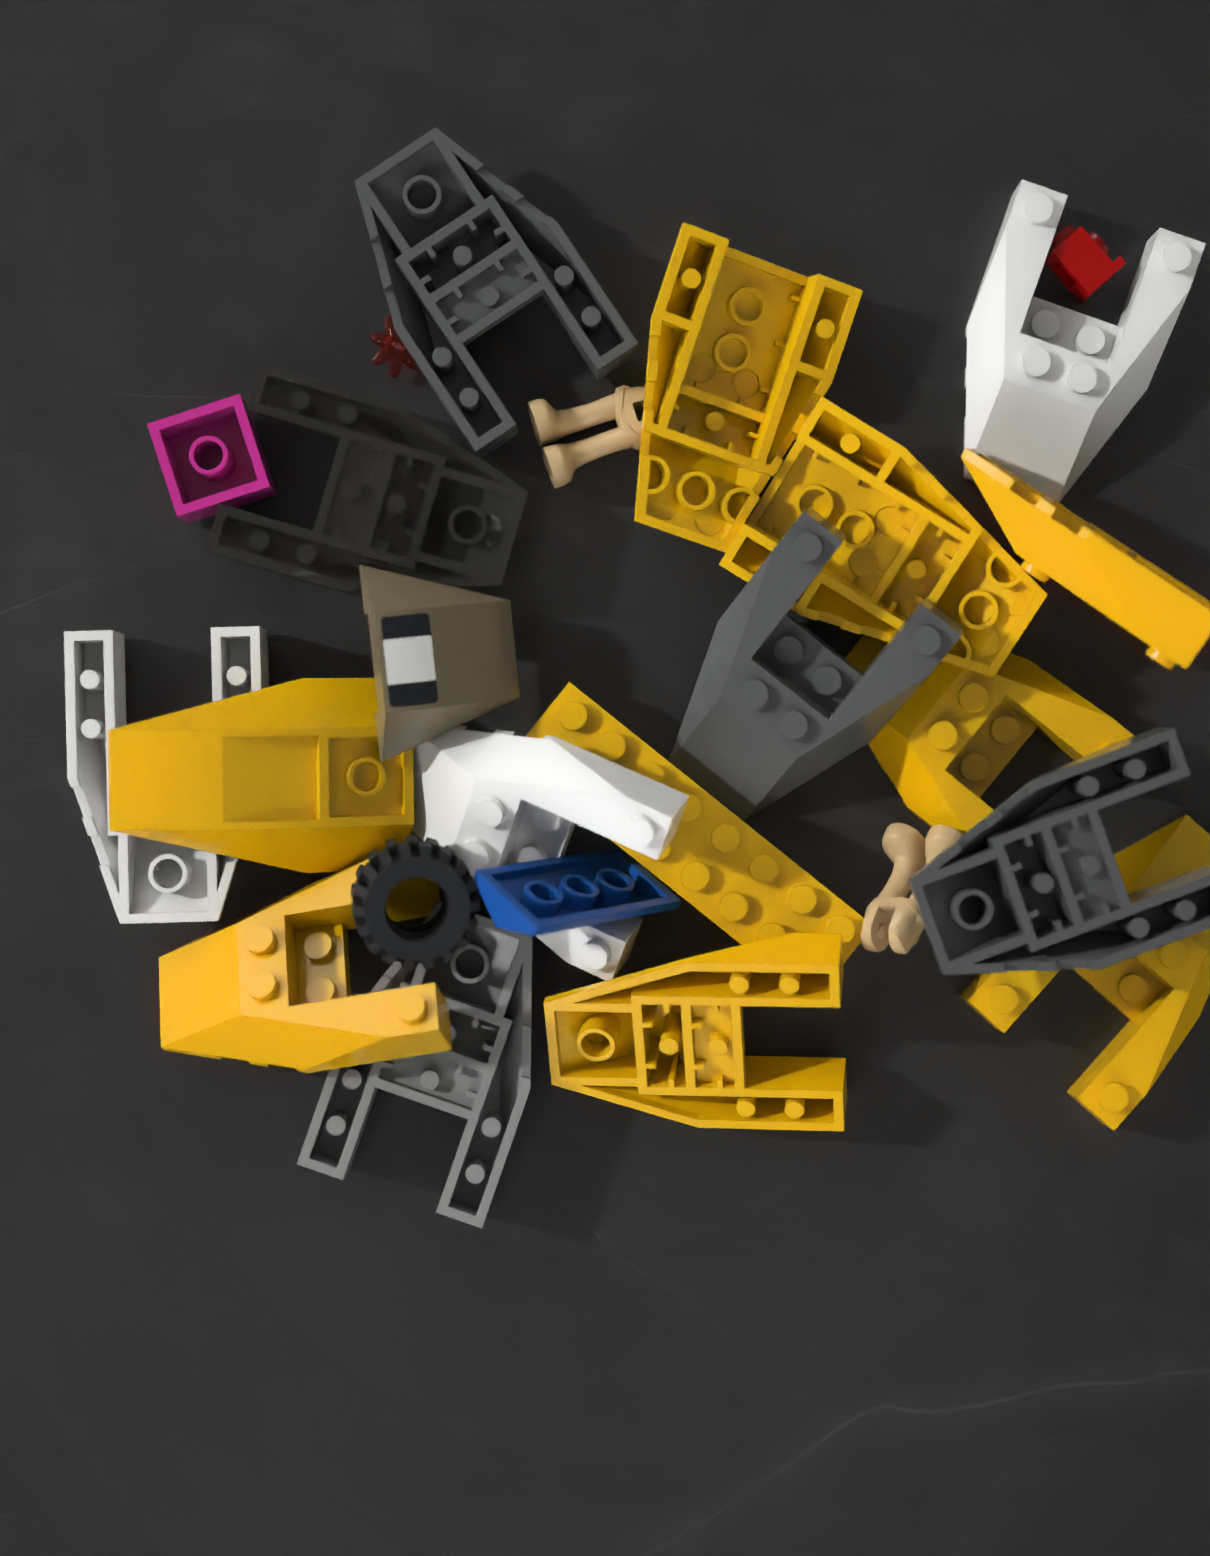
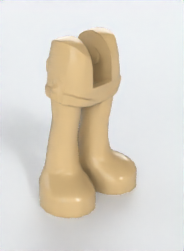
(553, 424)
(891, 915)

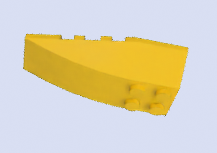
(730, 382)
(900, 543)

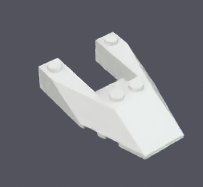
(1051, 380)
(518, 801)
(146, 876)

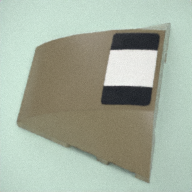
(435, 656)

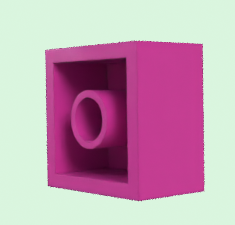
(212, 458)

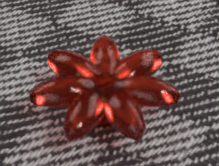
(392, 350)

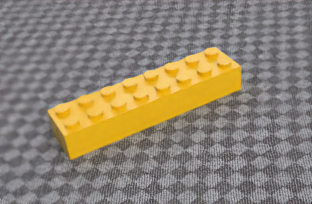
(714, 855)

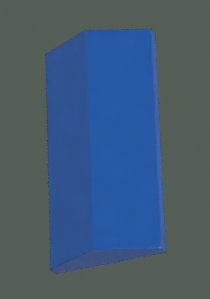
(571, 892)

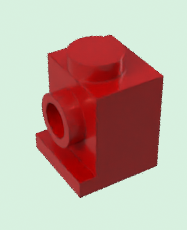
(1081, 261)

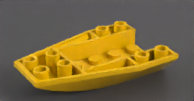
(265, 777)

